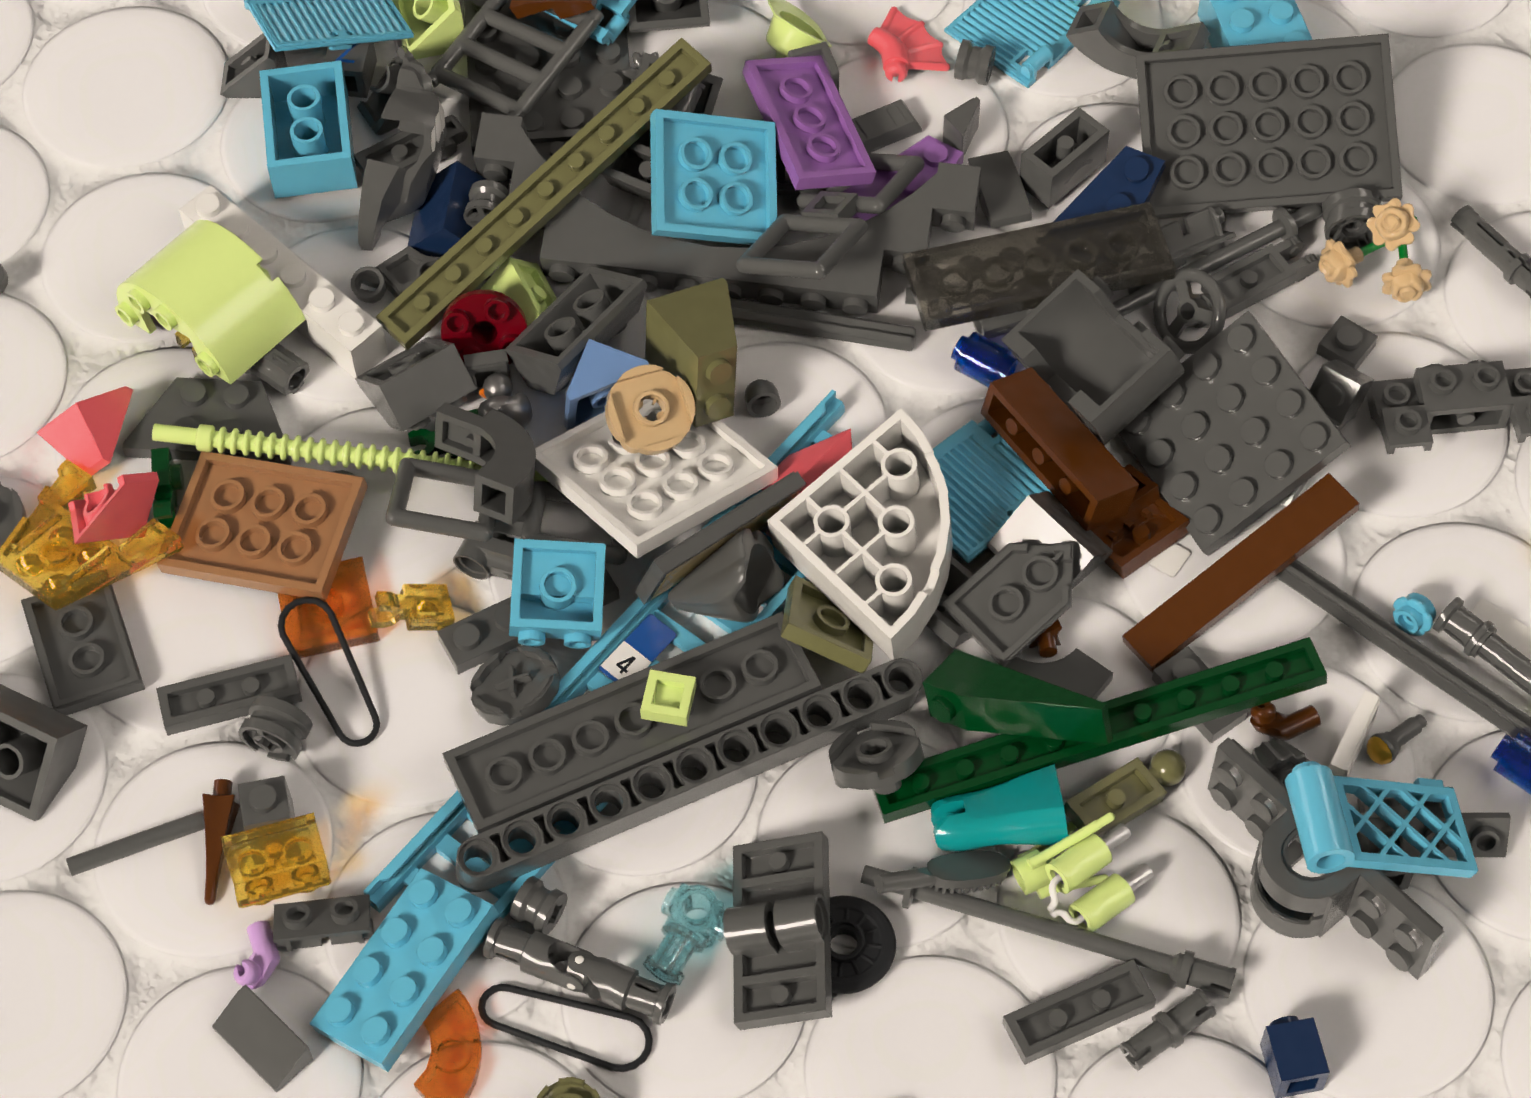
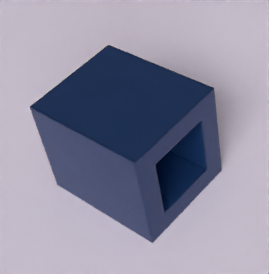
(1294, 1056)

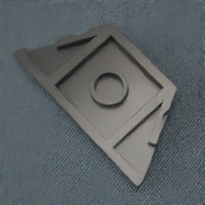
(209, 402)

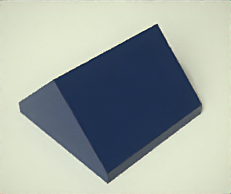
(441, 219)

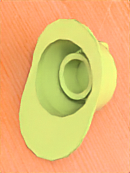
(791, 29)

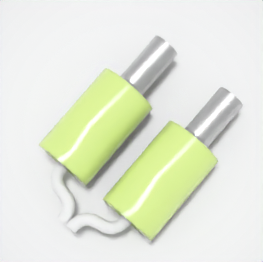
(1080, 864)

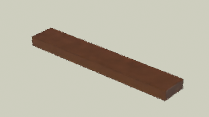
(1240, 572)

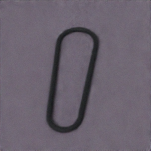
(376, 722)
(572, 1003)

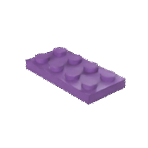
(810, 121)

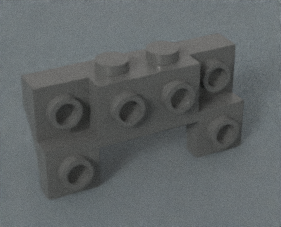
(1451, 401)

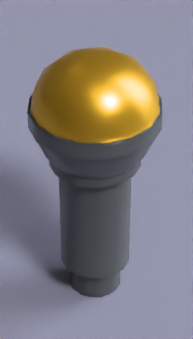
(1385, 746)

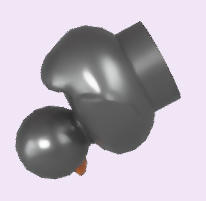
(498, 391)

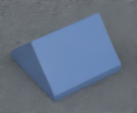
(593, 379)

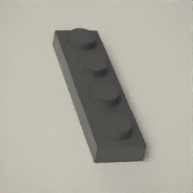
(487, 632)

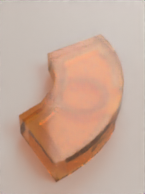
(454, 1050)

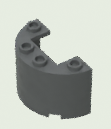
(1095, 355)

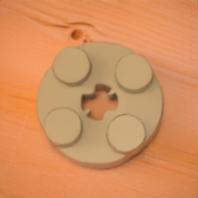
(626, 399)

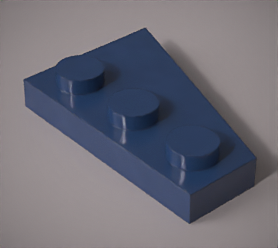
(1122, 183)

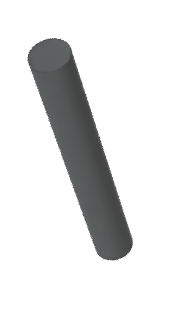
(136, 843)

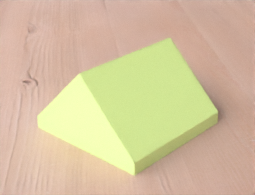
(433, 24)

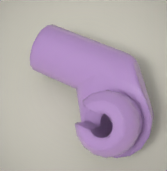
(263, 960)

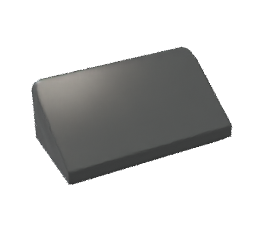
(262, 1039)

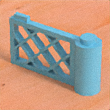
(1330, 824)

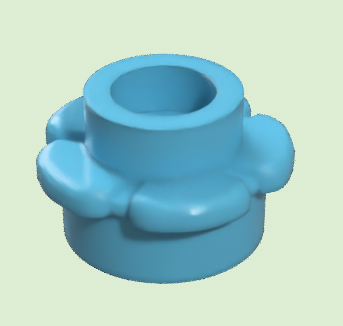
(1414, 614)

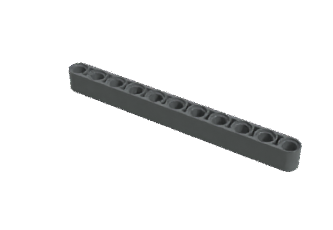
(679, 790)

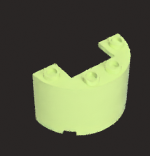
(213, 294)

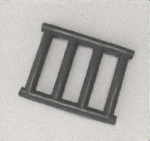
(538, 80)

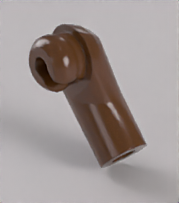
(1281, 726)

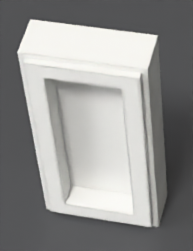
(1355, 734)

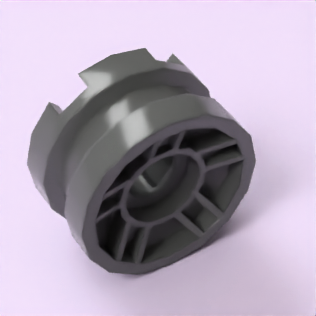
(1347, 214)
(275, 727)

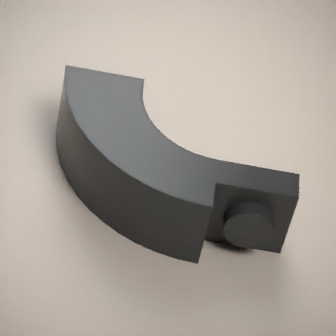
(1114, 39)

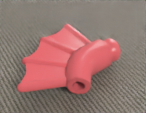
(906, 46)

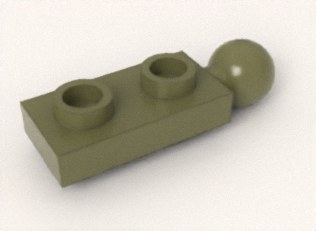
(1127, 791)

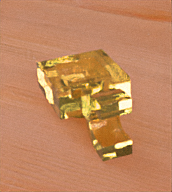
(420, 605)

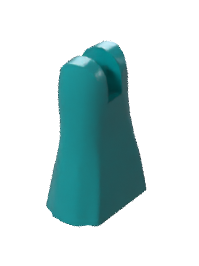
(1014, 812)

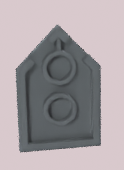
(1014, 597)

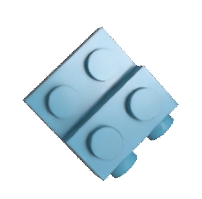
(557, 592)

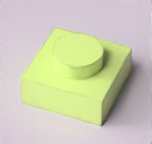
(668, 698)

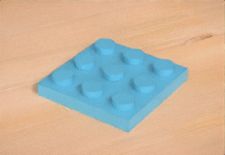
(712, 176)

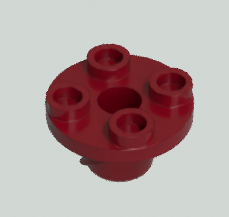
(482, 322)

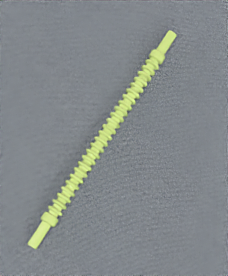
(207, 438)

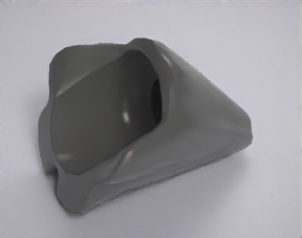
(731, 580)

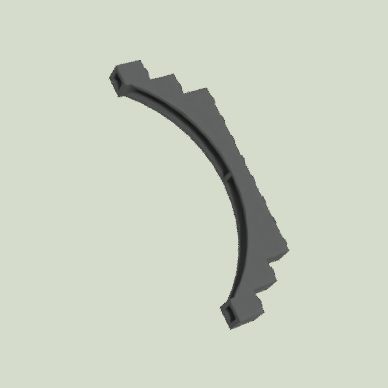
(590, 236)

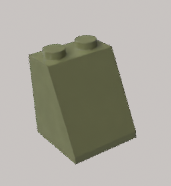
(696, 339)

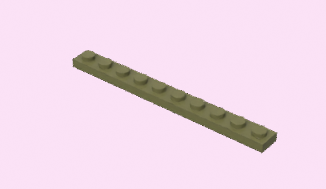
(543, 194)

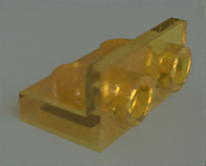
(276, 860)

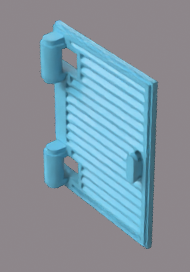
(327, 22)
(1020, 30)
(983, 485)

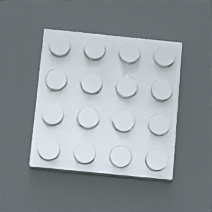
(652, 496)

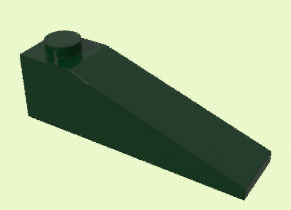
(1004, 701)

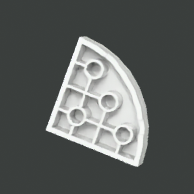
(875, 534)

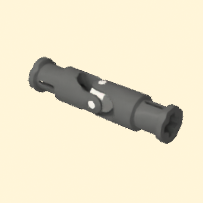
(586, 973)

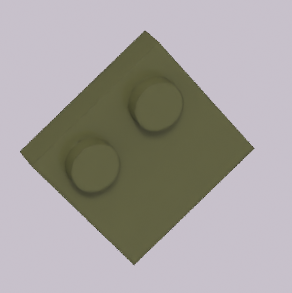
(823, 628)

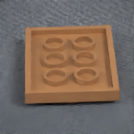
(264, 525)

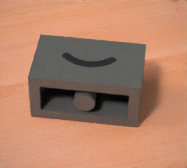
(1064, 157)

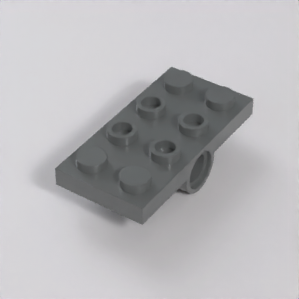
(780, 931)

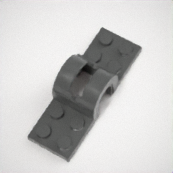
(1313, 905)

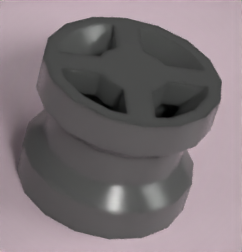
(974, 62)
(483, 198)
(538, 905)

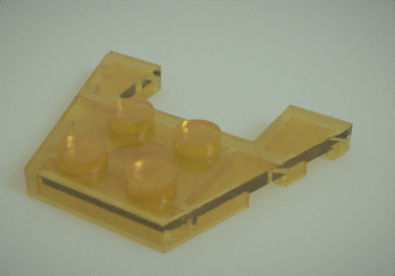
(59, 572)

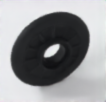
(874, 944)

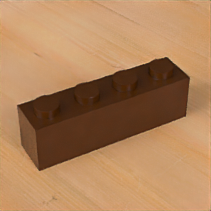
(1059, 448)

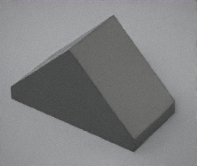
(242, 70)

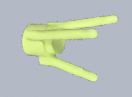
(1030, 865)

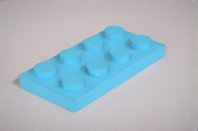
(404, 969)

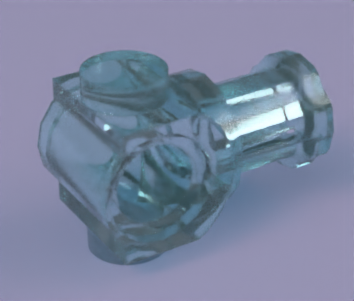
(685, 934)

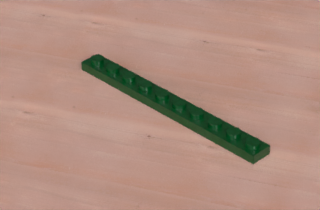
(1132, 720)

